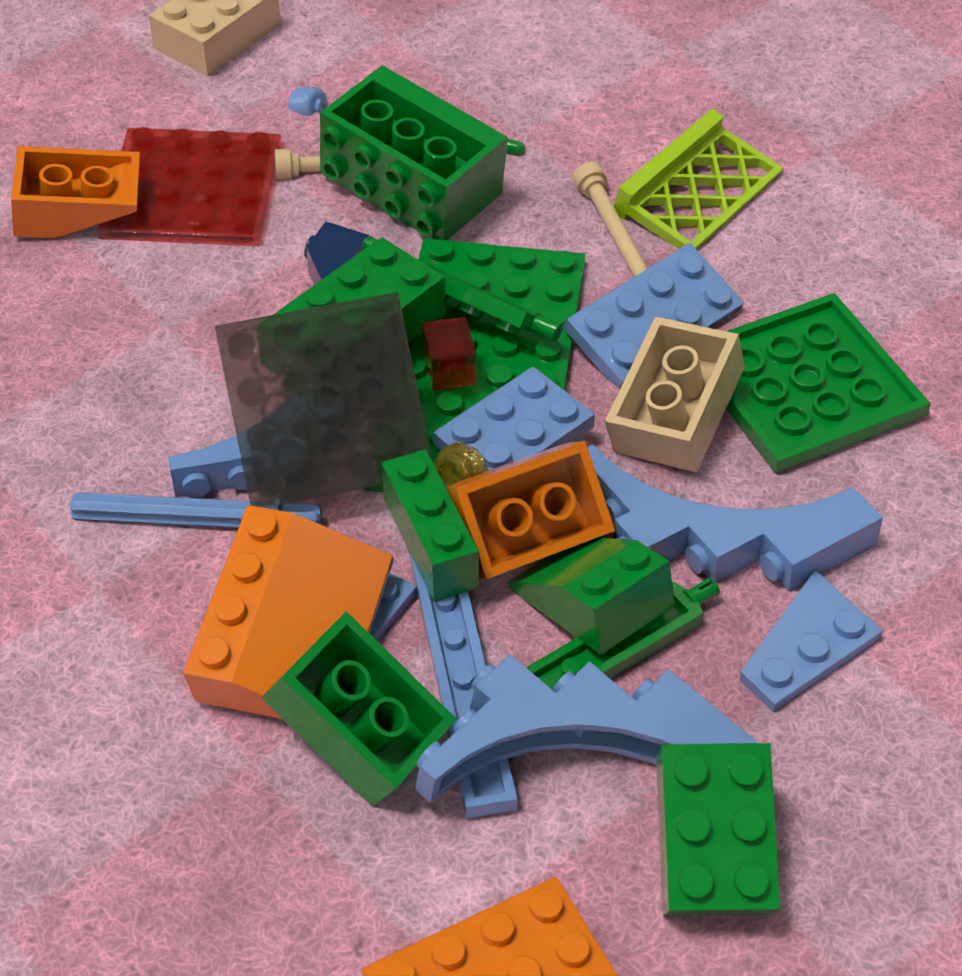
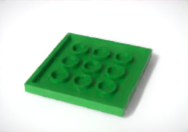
(817, 384)

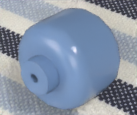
(307, 100)

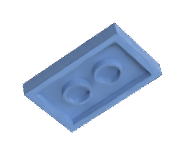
(518, 421)

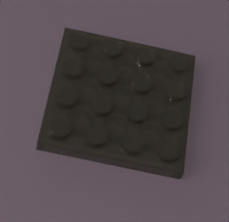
(321, 398)

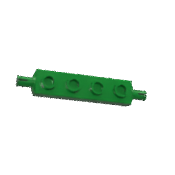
(478, 301)
(646, 641)

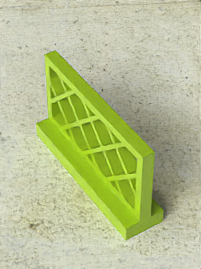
(668, 167)

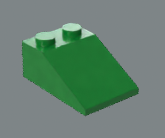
(599, 589)

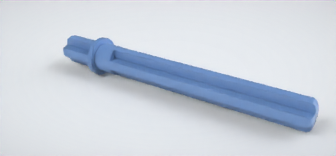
(173, 510)

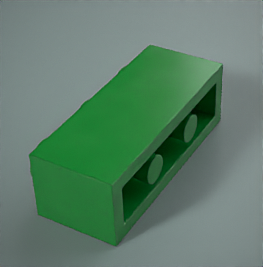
(430, 525)

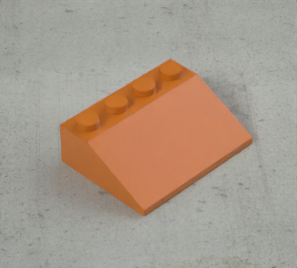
(275, 601)

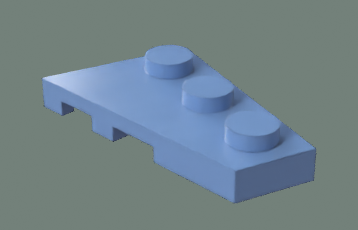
(808, 643)

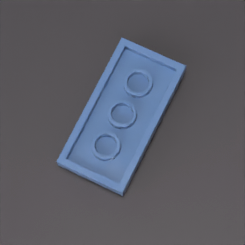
(675, 288)

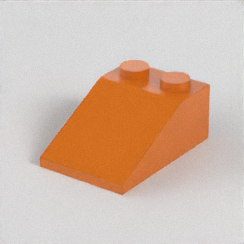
(71, 189)

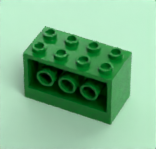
(411, 154)

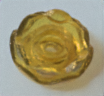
(459, 457)

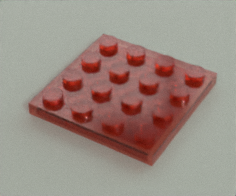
(198, 187)

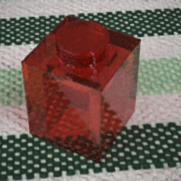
(449, 353)

